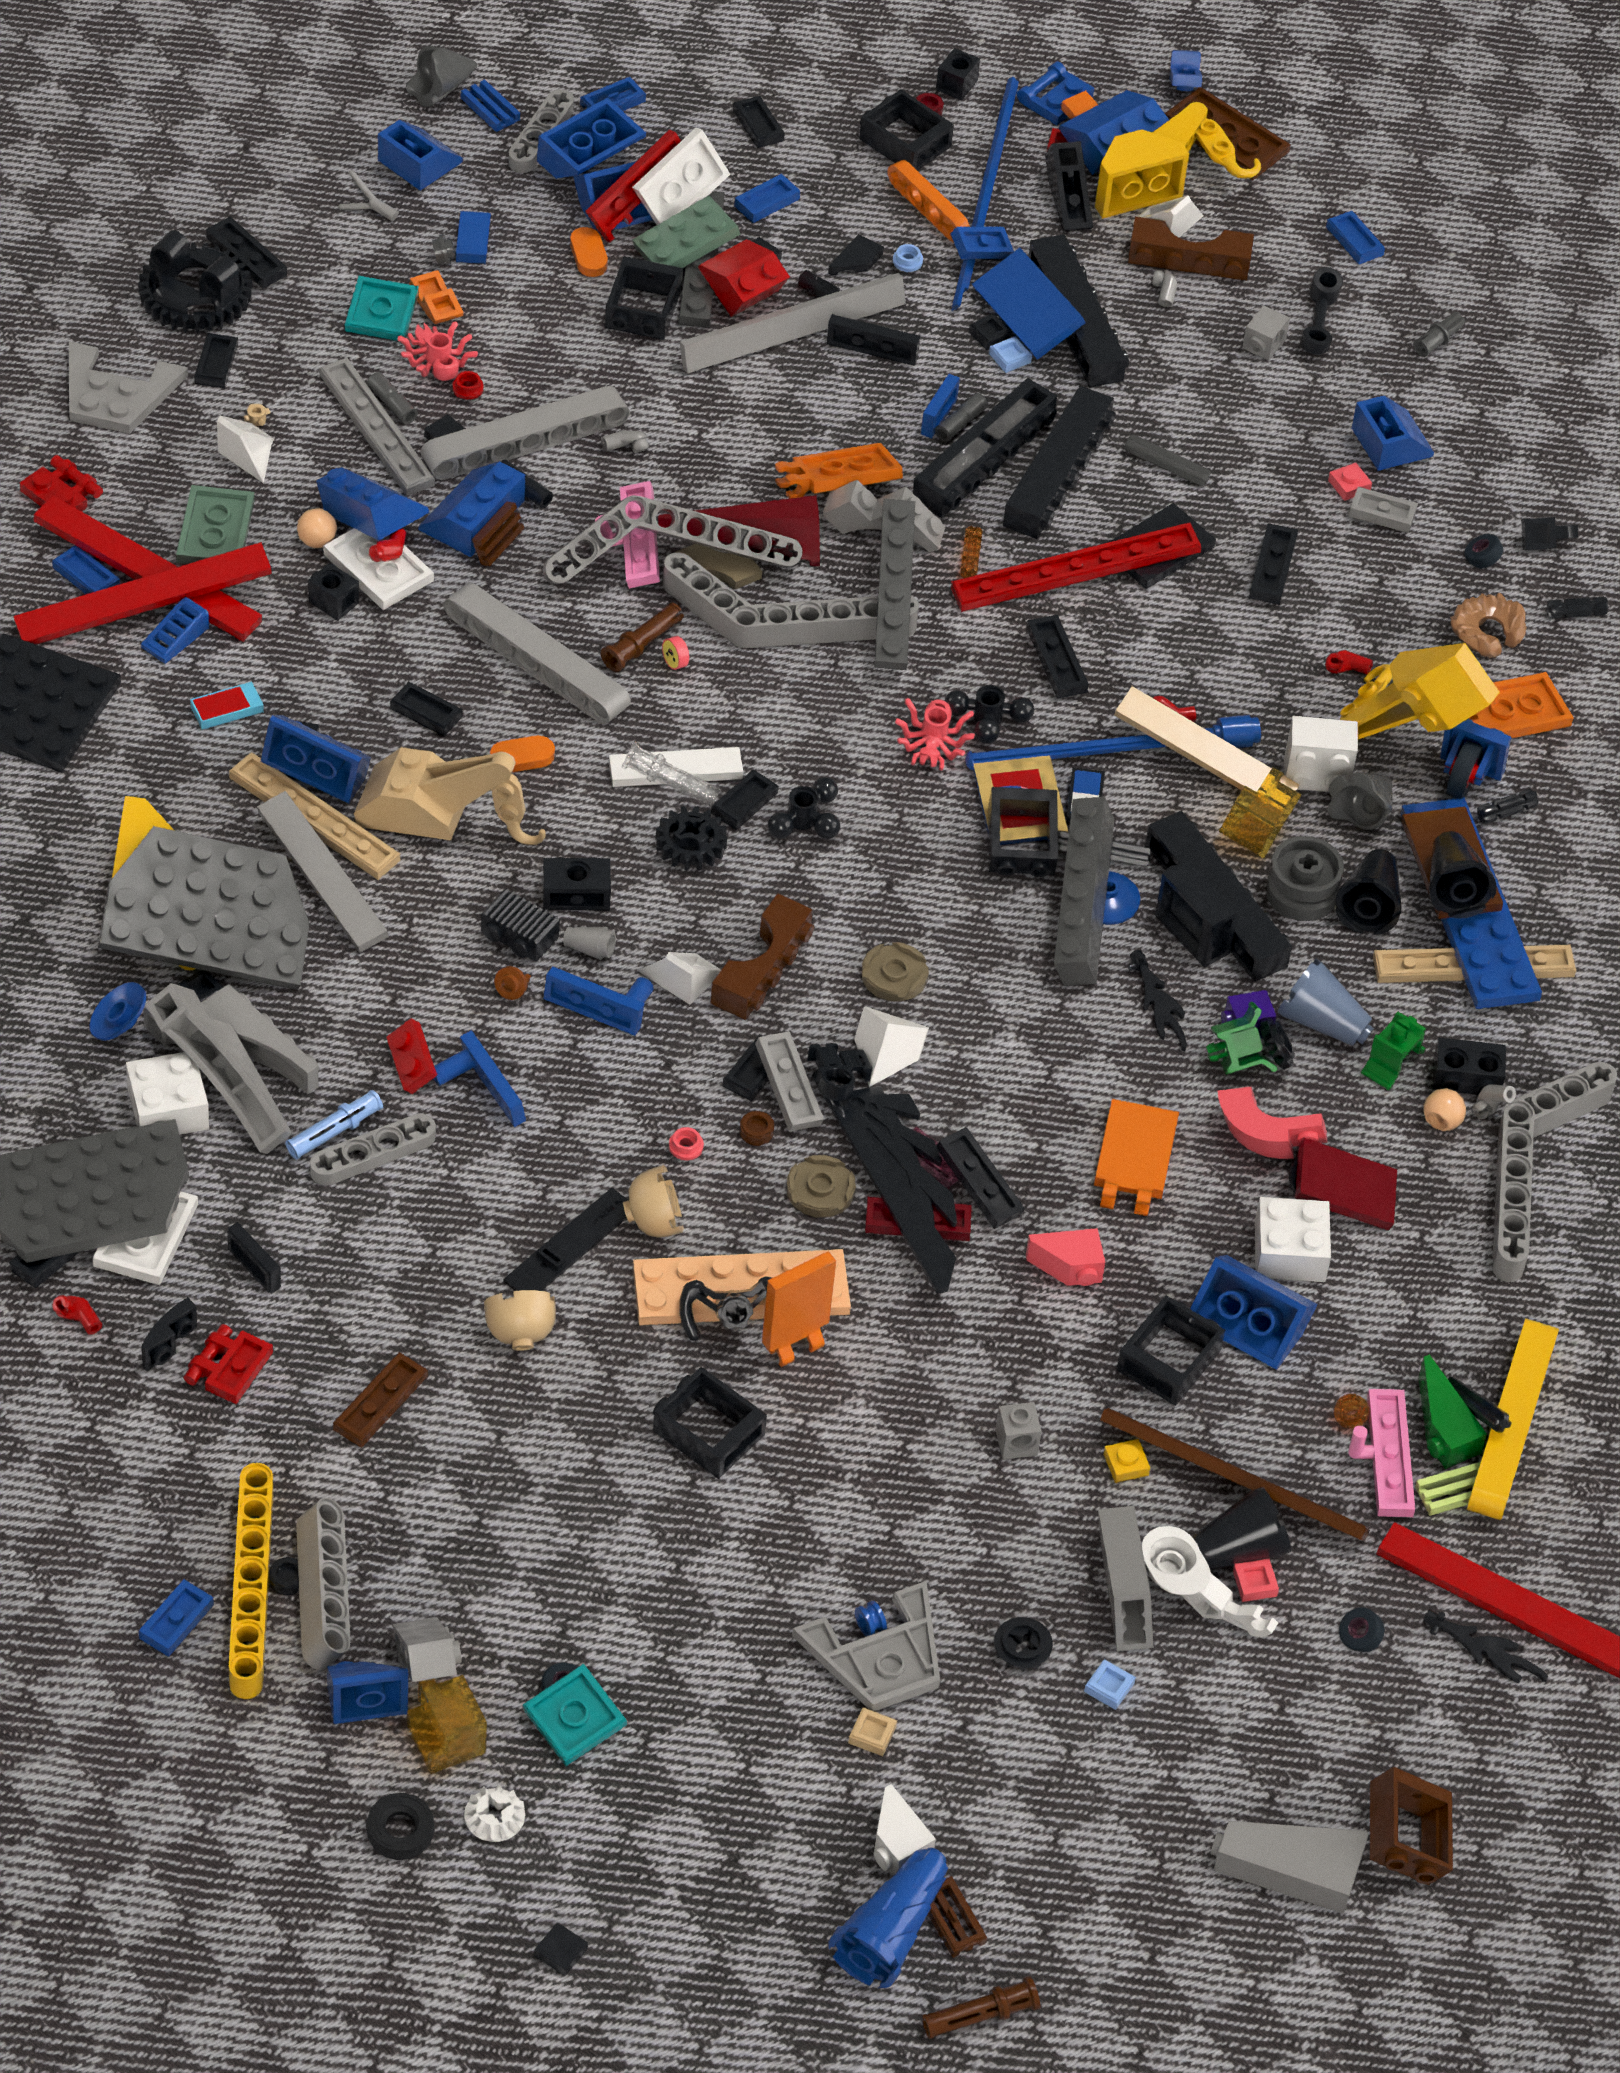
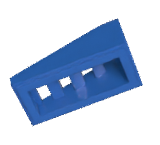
(186, 613)

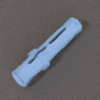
(366, 1104)

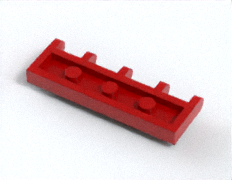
(620, 198)

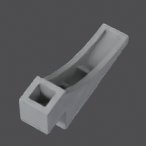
(257, 1034)
(223, 1060)

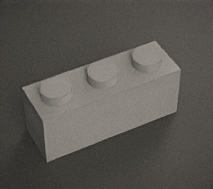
(426, 1649)

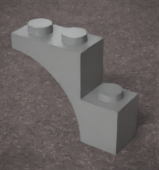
(856, 508)

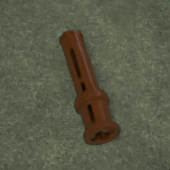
(632, 643)
(999, 2004)

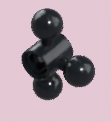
(989, 710)
(804, 811)

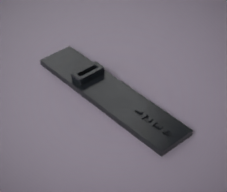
(569, 1244)

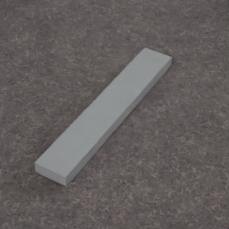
(377, 427)
(322, 871)

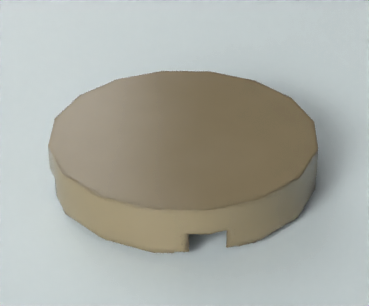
(895, 972)
(820, 1186)

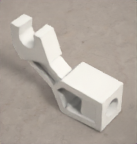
(1217, 1603)

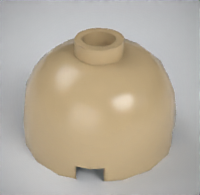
(653, 1204)
(520, 1318)

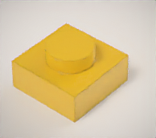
(1126, 1460)

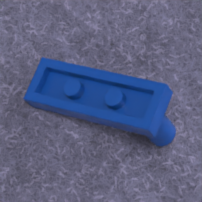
(599, 1002)
(476, 1057)

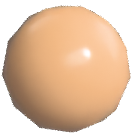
(316, 528)
(1444, 1109)

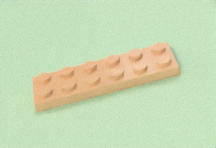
(662, 1280)

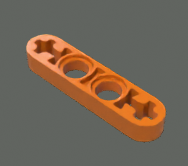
(926, 198)

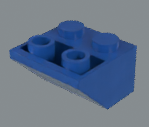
(415, 154)
(1389, 433)

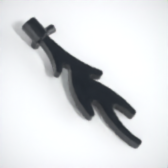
(1162, 1002)
(1491, 1646)

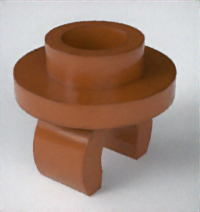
(511, 982)

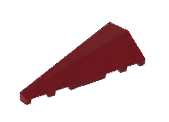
(787, 517)

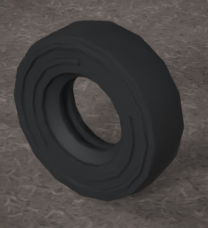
(402, 1847)

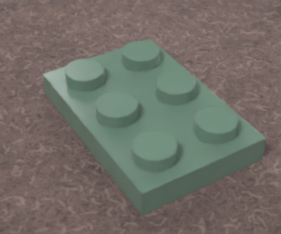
(687, 235)
(214, 523)

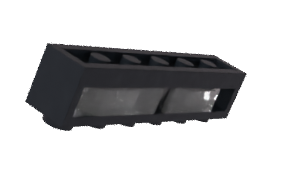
(985, 447)

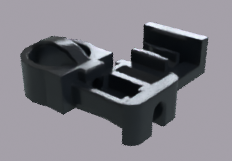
(839, 1069)

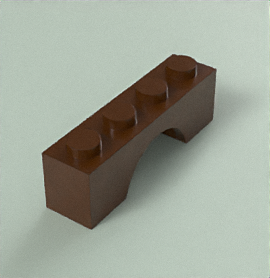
(1158, 247)
(744, 984)

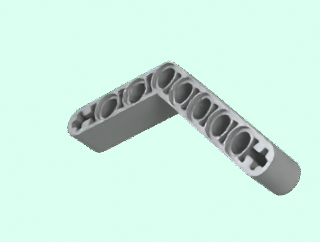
(677, 530)
(774, 622)
(1520, 1123)

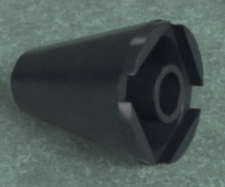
(1459, 877)
(1371, 895)
(1244, 1533)

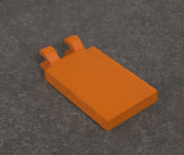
(837, 468)
(1525, 707)
(1135, 1153)
(798, 1306)

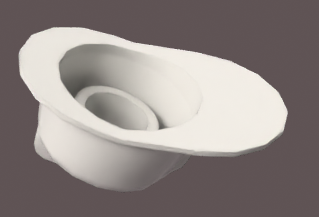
(1175, 1561)

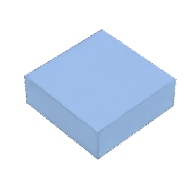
(1010, 354)
(1109, 1684)

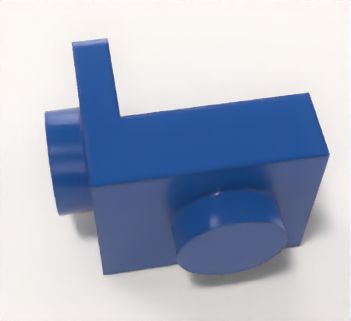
(1185, 70)

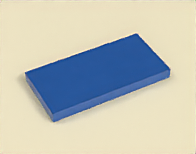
(1028, 303)

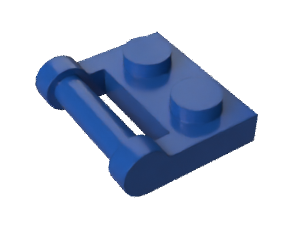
(1050, 104)

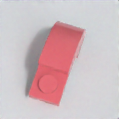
(1264, 1133)

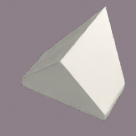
(1178, 214)
(244, 445)
(682, 974)
(888, 1042)

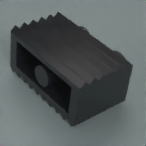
(520, 925)

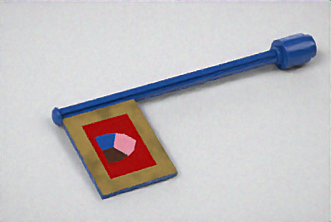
(1034, 770)

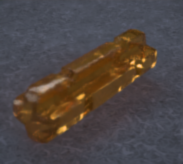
(971, 551)

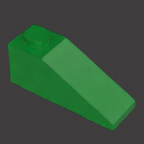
(1449, 1424)

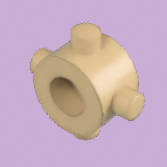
(256, 414)

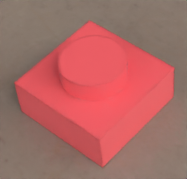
(1348, 479)
(1255, 1580)

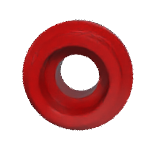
(468, 385)

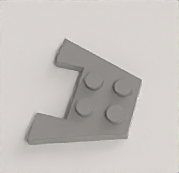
(115, 400)
(885, 1664)

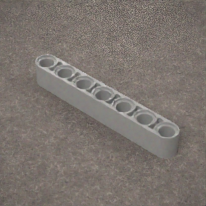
(525, 432)
(537, 653)

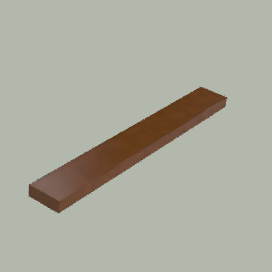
(1235, 1473)

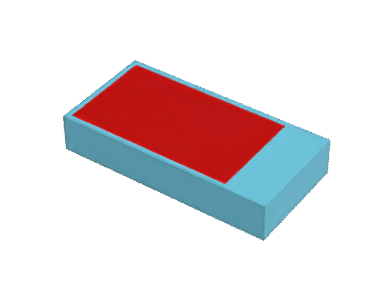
(226, 705)

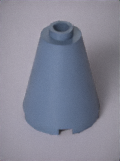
(1326, 1006)

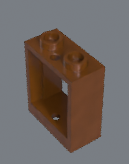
(1434, 1806)

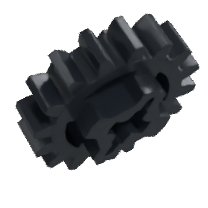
(691, 838)

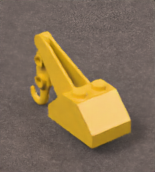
(1152, 166)
(1429, 684)

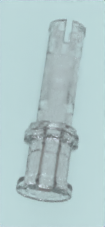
(656, 768)

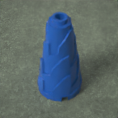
(886, 1926)

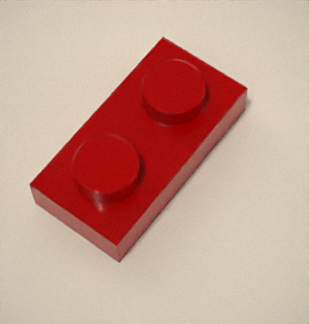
(411, 1056)

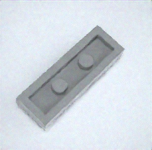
(789, 1081)

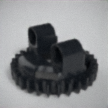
(222, 284)

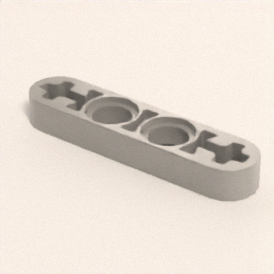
(534, 128)
(375, 1152)

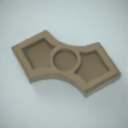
(726, 567)

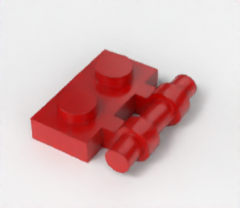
(44, 484)
(236, 1369)

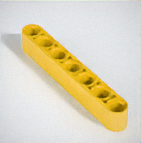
(1519, 1401)
(251, 1594)

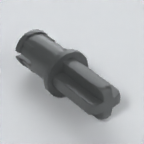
(1438, 334)

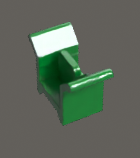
(1239, 1043)
(1392, 1047)

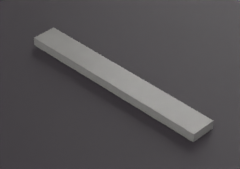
(791, 323)

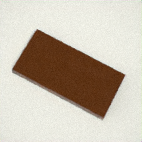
(1246, 135)
(1426, 826)

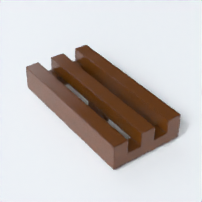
(500, 537)
(965, 1943)

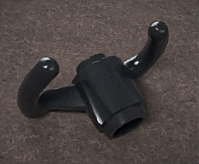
(730, 1307)

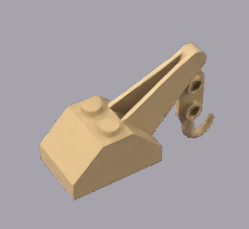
(426, 796)

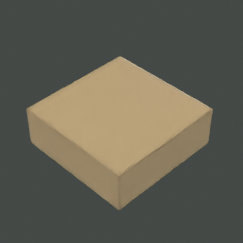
(872, 1731)

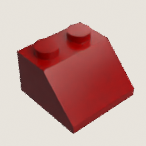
(744, 275)

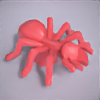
(437, 351)
(934, 732)

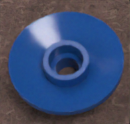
(1121, 899)
(118, 1011)

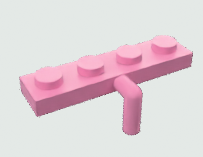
(639, 544)
(1388, 1451)

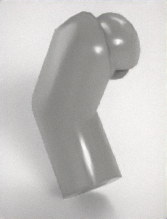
(1168, 287)
(624, 438)
(1490, 1098)

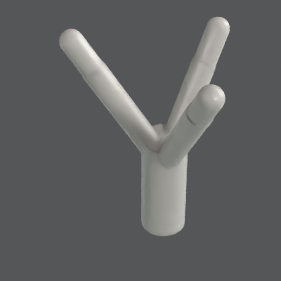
(374, 203)

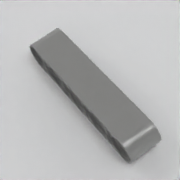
(323, 1584)

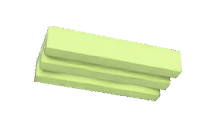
(1424, 1485)

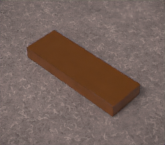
(380, 1399)

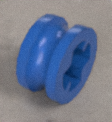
(870, 1618)

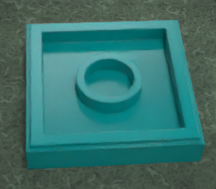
(381, 308)
(574, 1714)

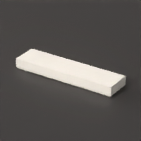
(705, 764)

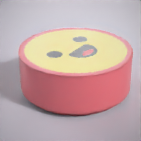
(675, 652)

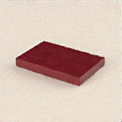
(1349, 1183)

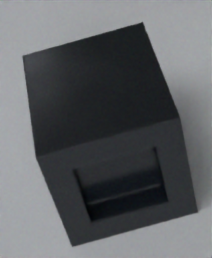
(958, 74)
(333, 591)

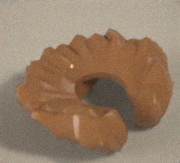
(1476, 611)

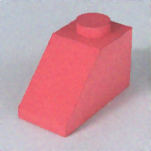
(1068, 1256)

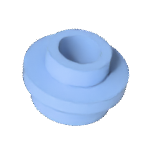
(908, 258)

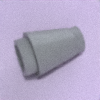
(592, 941)

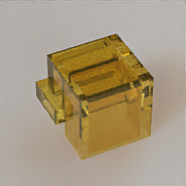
(1261, 815)
(447, 1724)

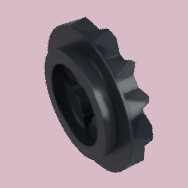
(1277, 1043)
(1017, 1631)

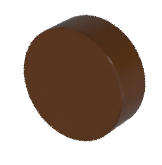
(756, 1128)

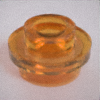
(1349, 1403)

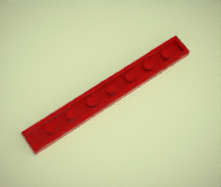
(138, 562)
(1075, 567)
(143, 594)
(1502, 1598)

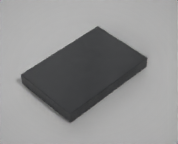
(1166, 518)

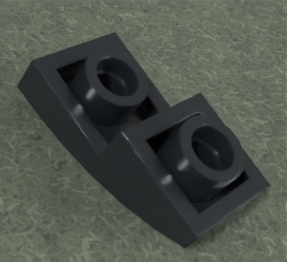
(160, 1342)

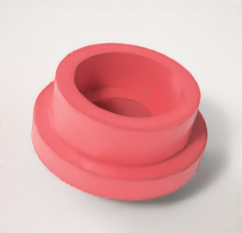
(689, 1137)

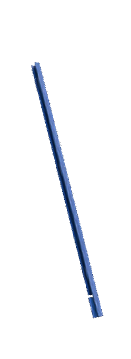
(988, 183)

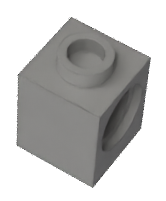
(1266, 332)
(1018, 1430)

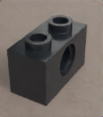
(576, 884)

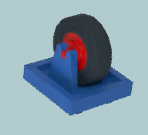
(1472, 754)

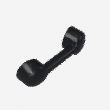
(1324, 292)

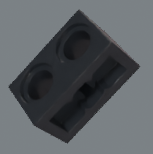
(1468, 1065)

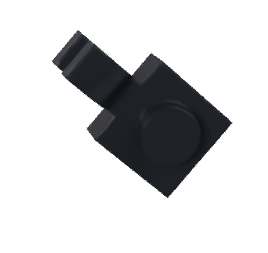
(1542, 533)

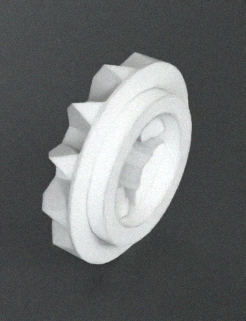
(487, 1826)

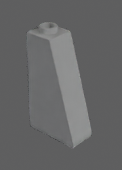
(1126, 1578)
(1293, 1860)

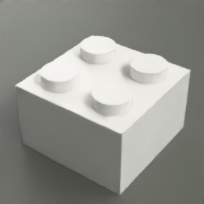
(1320, 751)
(168, 1090)
(1292, 1239)

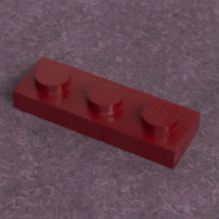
(881, 1222)

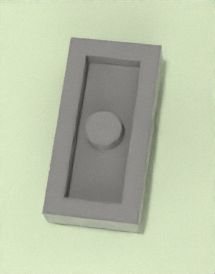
(1383, 509)

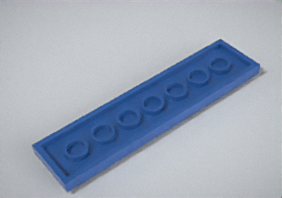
(1488, 943)

